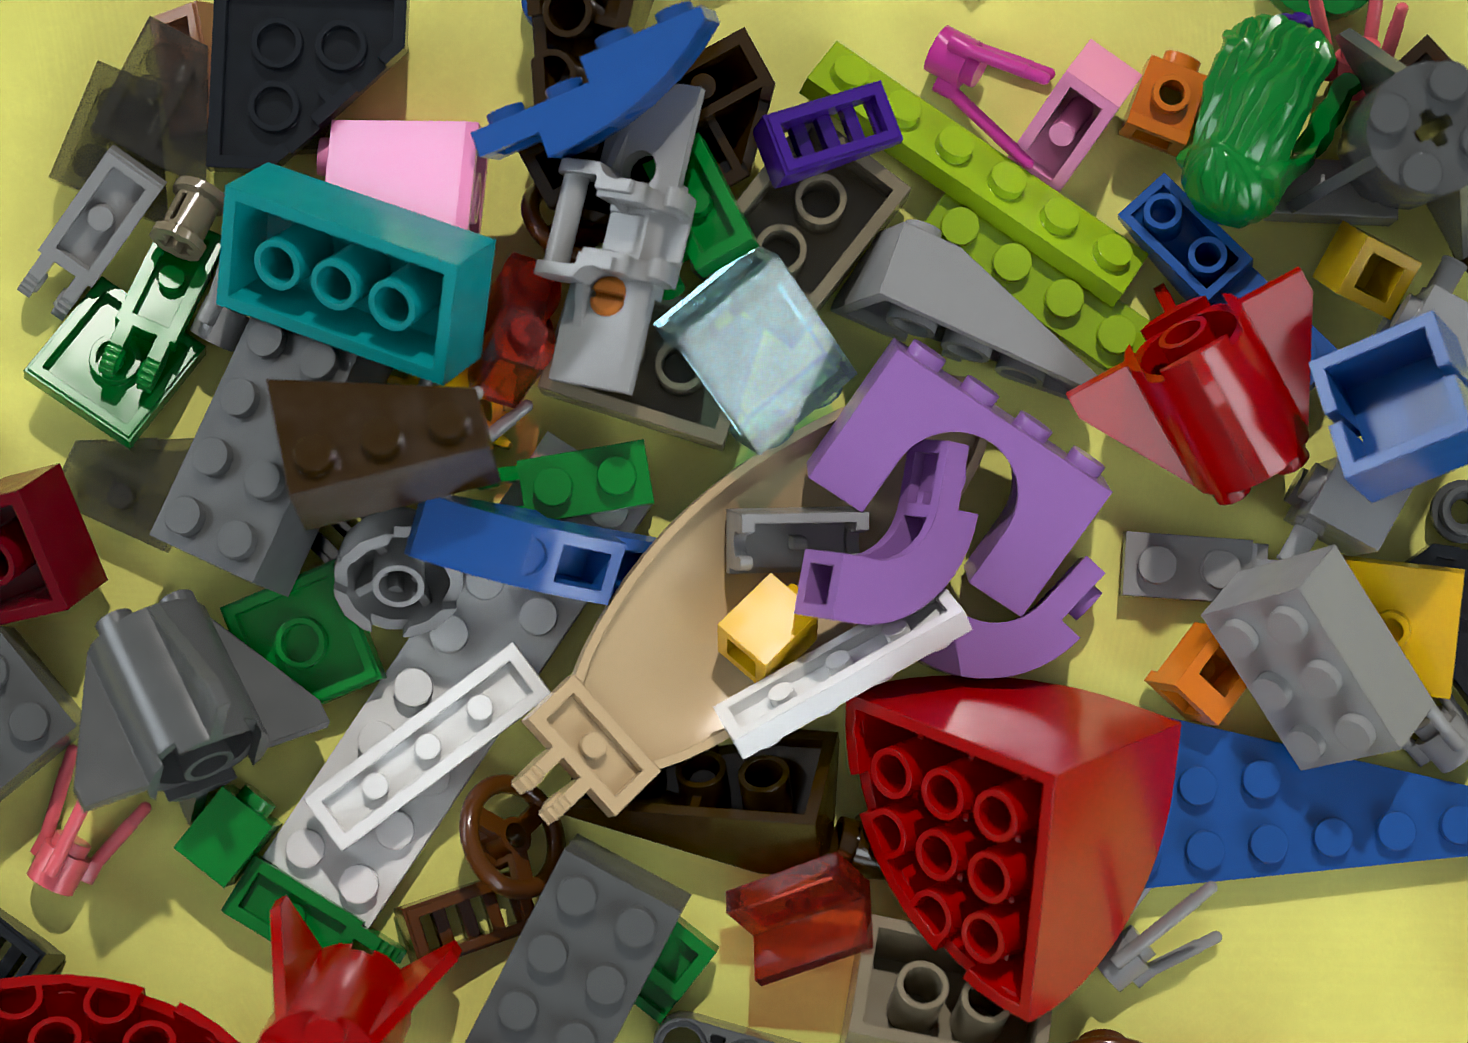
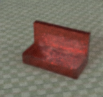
(804, 916)

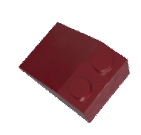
(43, 546)

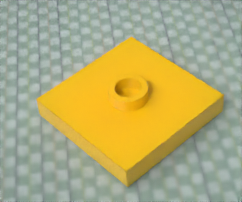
(1421, 612)

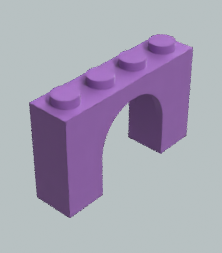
(912, 399)

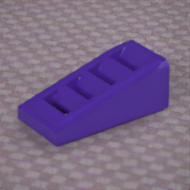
(776, 151)

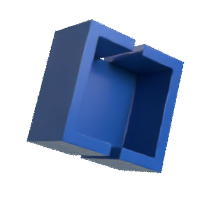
(1405, 401)

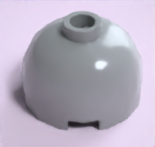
(385, 585)

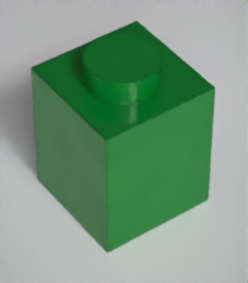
(229, 833)

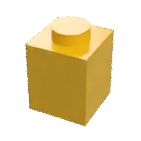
(1366, 270)
(764, 631)

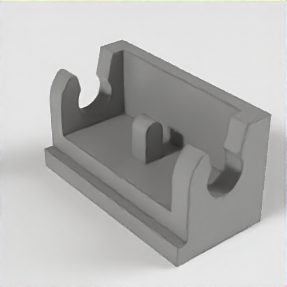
(777, 537)

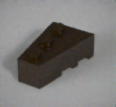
(377, 446)

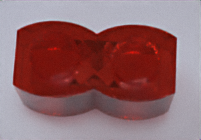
(516, 332)

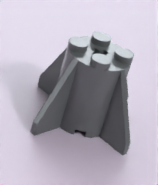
(1380, 144)
(179, 705)

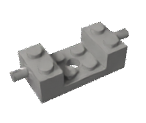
(1320, 498)

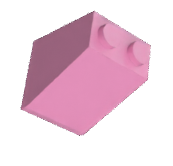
(409, 165)

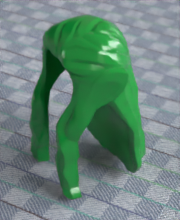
(1253, 115)

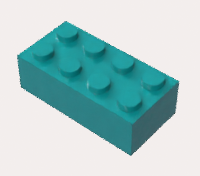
(354, 272)

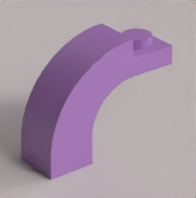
(912, 557)
(1027, 641)

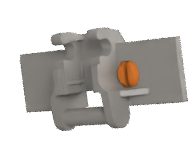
(642, 247)

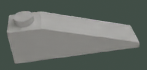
(936, 291)

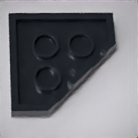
(291, 71)

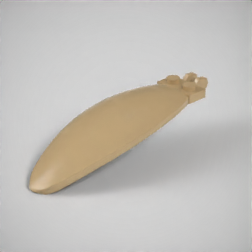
(653, 656)

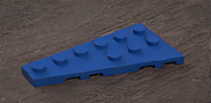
(1253, 813)

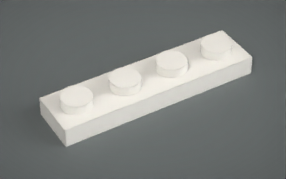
(837, 673)
(427, 746)

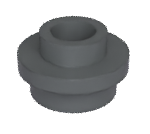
(1441, 511)

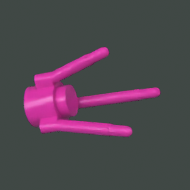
(962, 60)

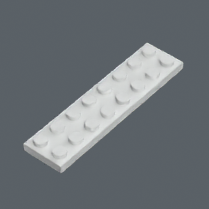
(427, 666)

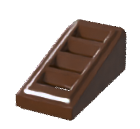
(413, 934)

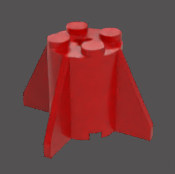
(1214, 388)
(342, 991)

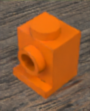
(1152, 120)
(1193, 695)

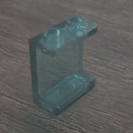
(758, 348)

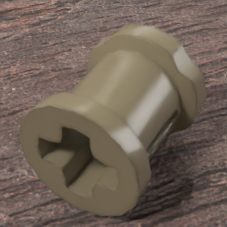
(188, 218)

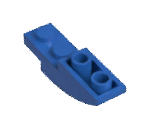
(624, 82)
(1195, 251)
(524, 547)

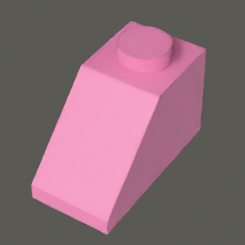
(1076, 113)

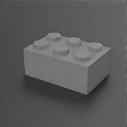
(1318, 659)

